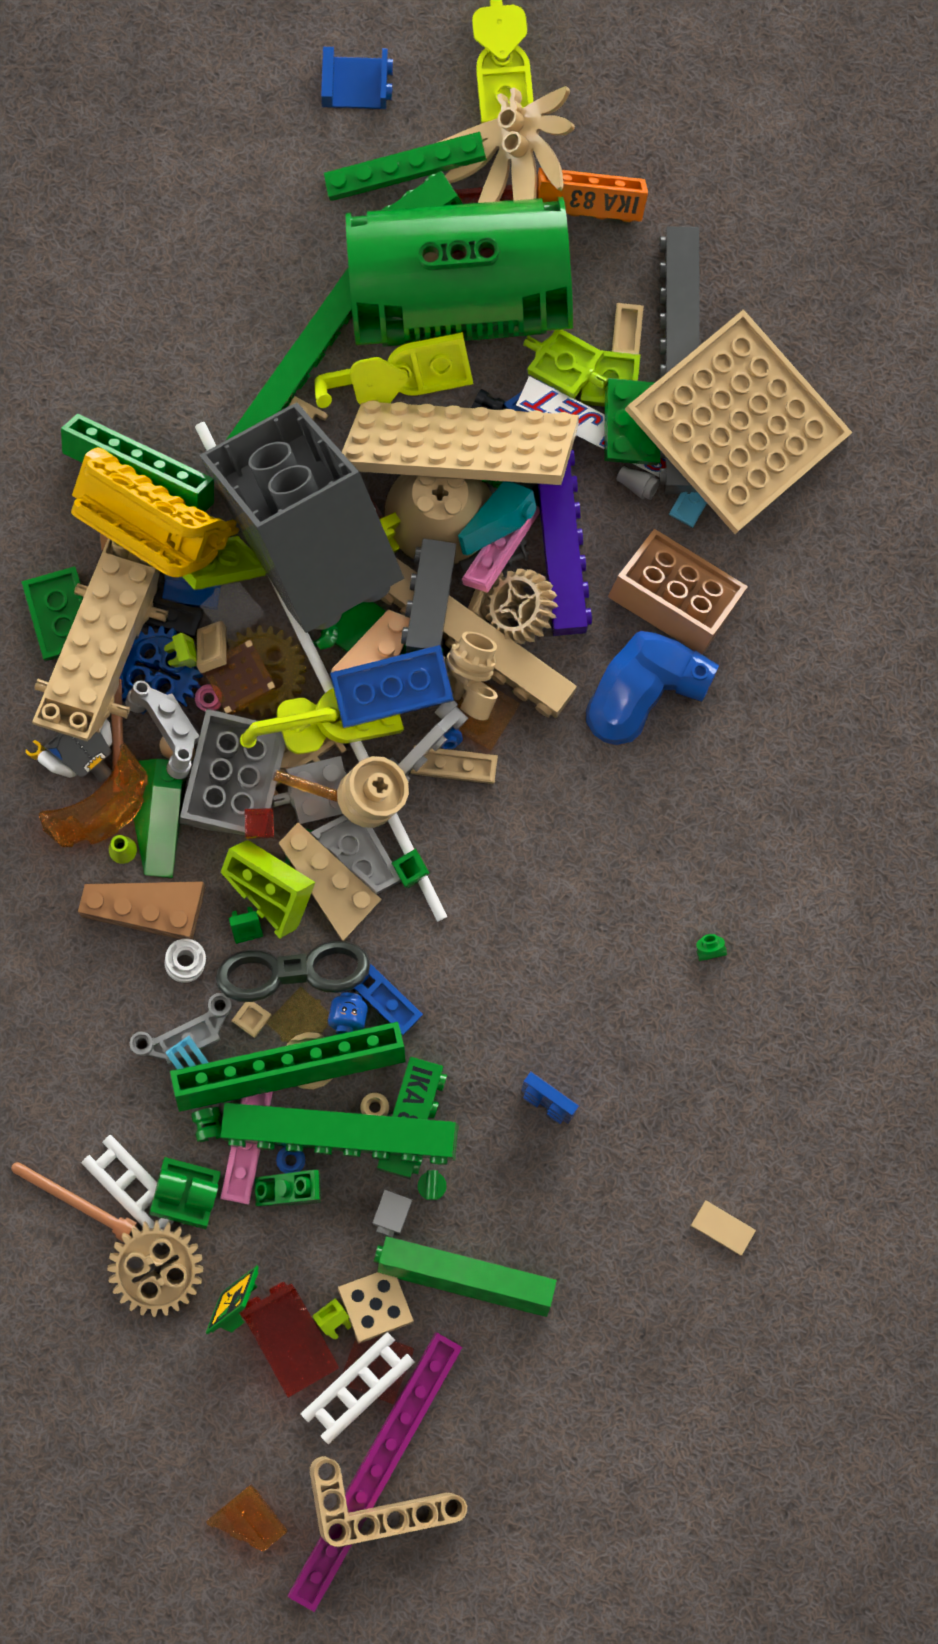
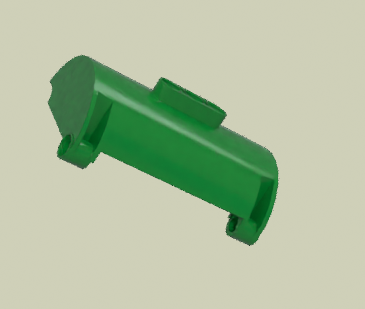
(508, 295)

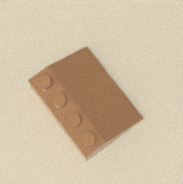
(677, 591)

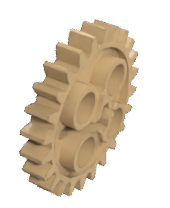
(169, 1290)

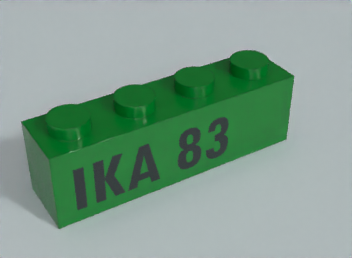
(417, 1102)

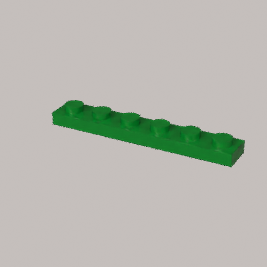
(405, 166)

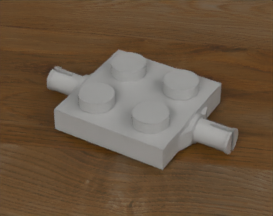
(307, 805)

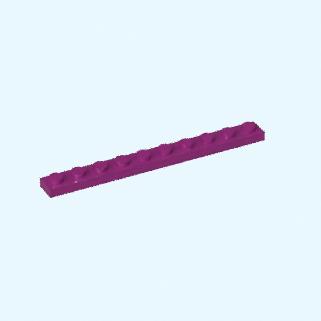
(378, 1465)

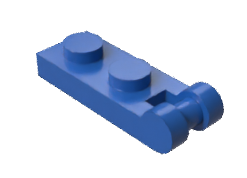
(389, 1001)

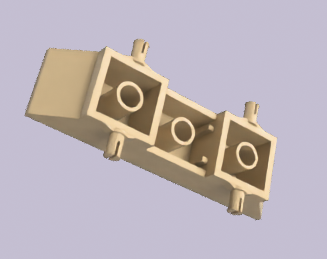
(98, 645)

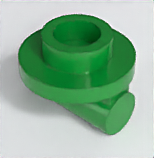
(710, 947)
(432, 1185)

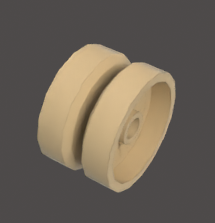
(373, 792)

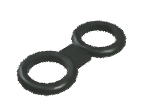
(292, 970)

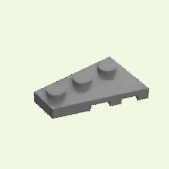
(359, 851)

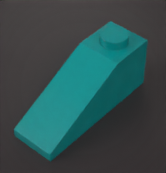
(499, 516)

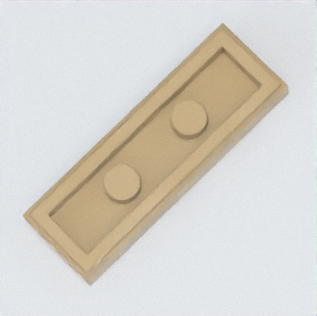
(459, 766)

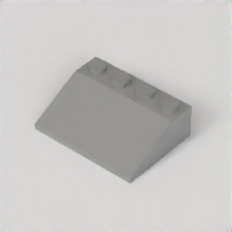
(228, 775)

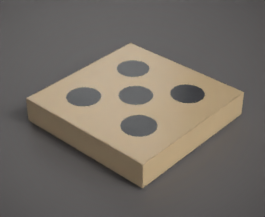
(375, 1306)

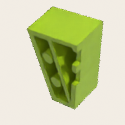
(269, 884)

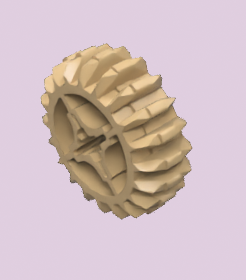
(529, 610)

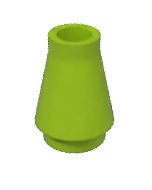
(125, 854)

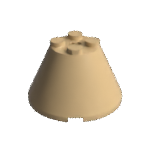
(434, 509)

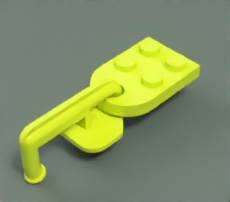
(500, 32)
(430, 363)
(308, 725)

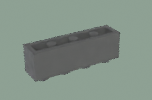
(431, 595)

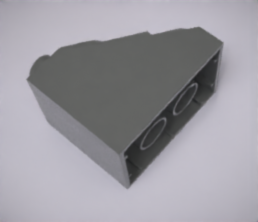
(304, 516)

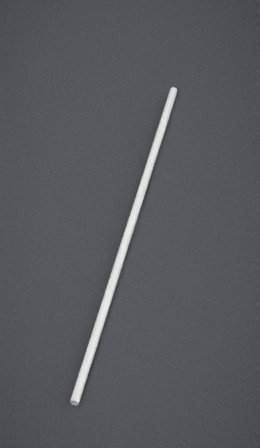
(357, 747)

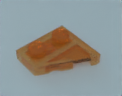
(249, 1520)

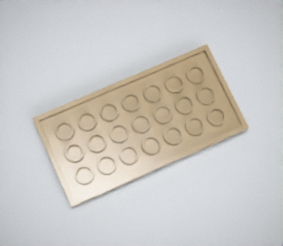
(461, 442)

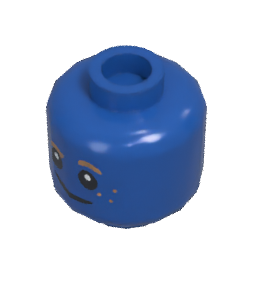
(347, 1013)

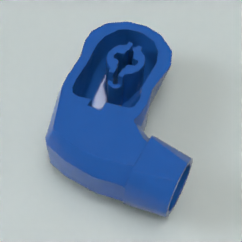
(637, 681)

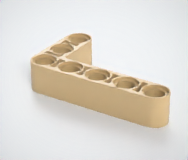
(377, 1515)

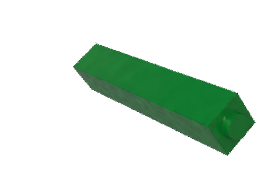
(465, 1276)

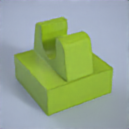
(185, 651)
(331, 1317)

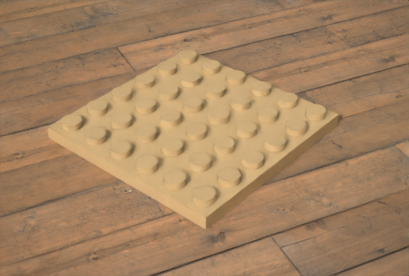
(738, 421)

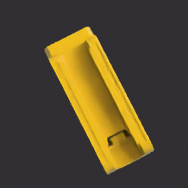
(146, 517)

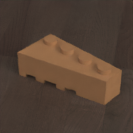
(151, 907)

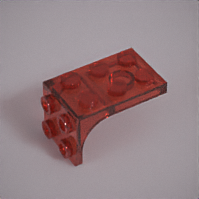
(289, 1338)

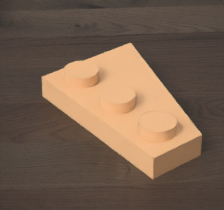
(378, 643)

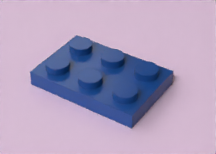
(539, 1092)

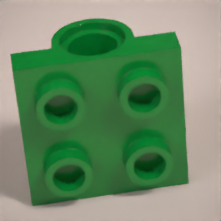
(185, 1193)

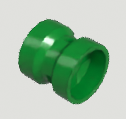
(206, 1118)

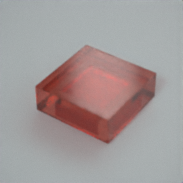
(259, 823)

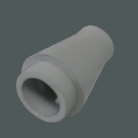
(639, 482)

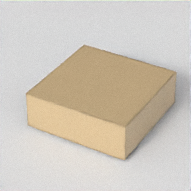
(251, 1018)

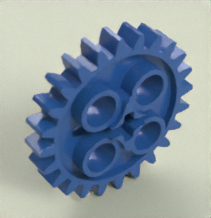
(153, 640)

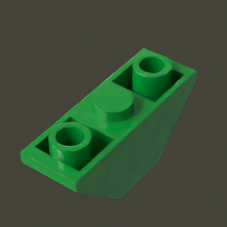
(288, 1189)

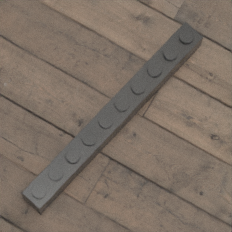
(679, 319)

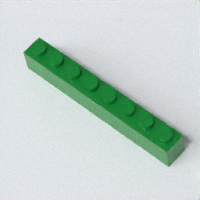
(288, 1066)
(339, 1132)

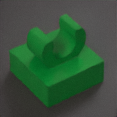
(245, 926)

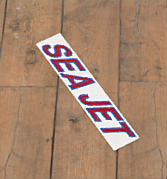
(543, 398)

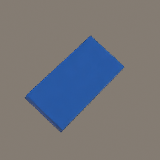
(392, 686)

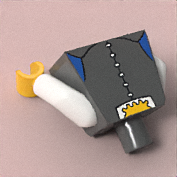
(74, 756)

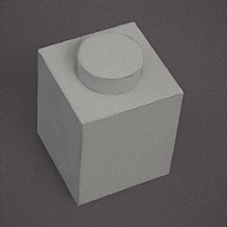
(391, 1213)

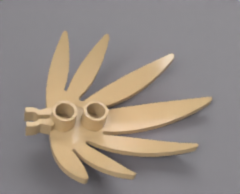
(517, 137)

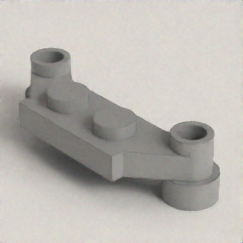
(451, 717)
(170, 721)
(202, 1030)

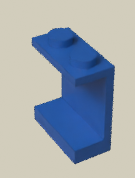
(355, 81)

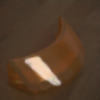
(103, 810)

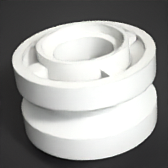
(182, 973)

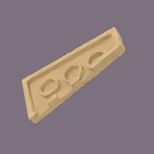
(337, 890)

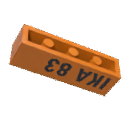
(597, 195)

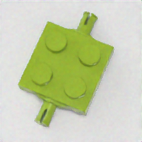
(565, 362)

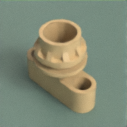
(467, 666)

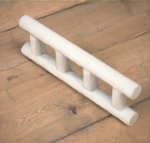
(117, 1188)
(338, 1389)

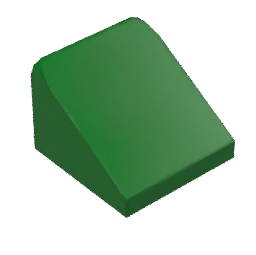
(410, 868)

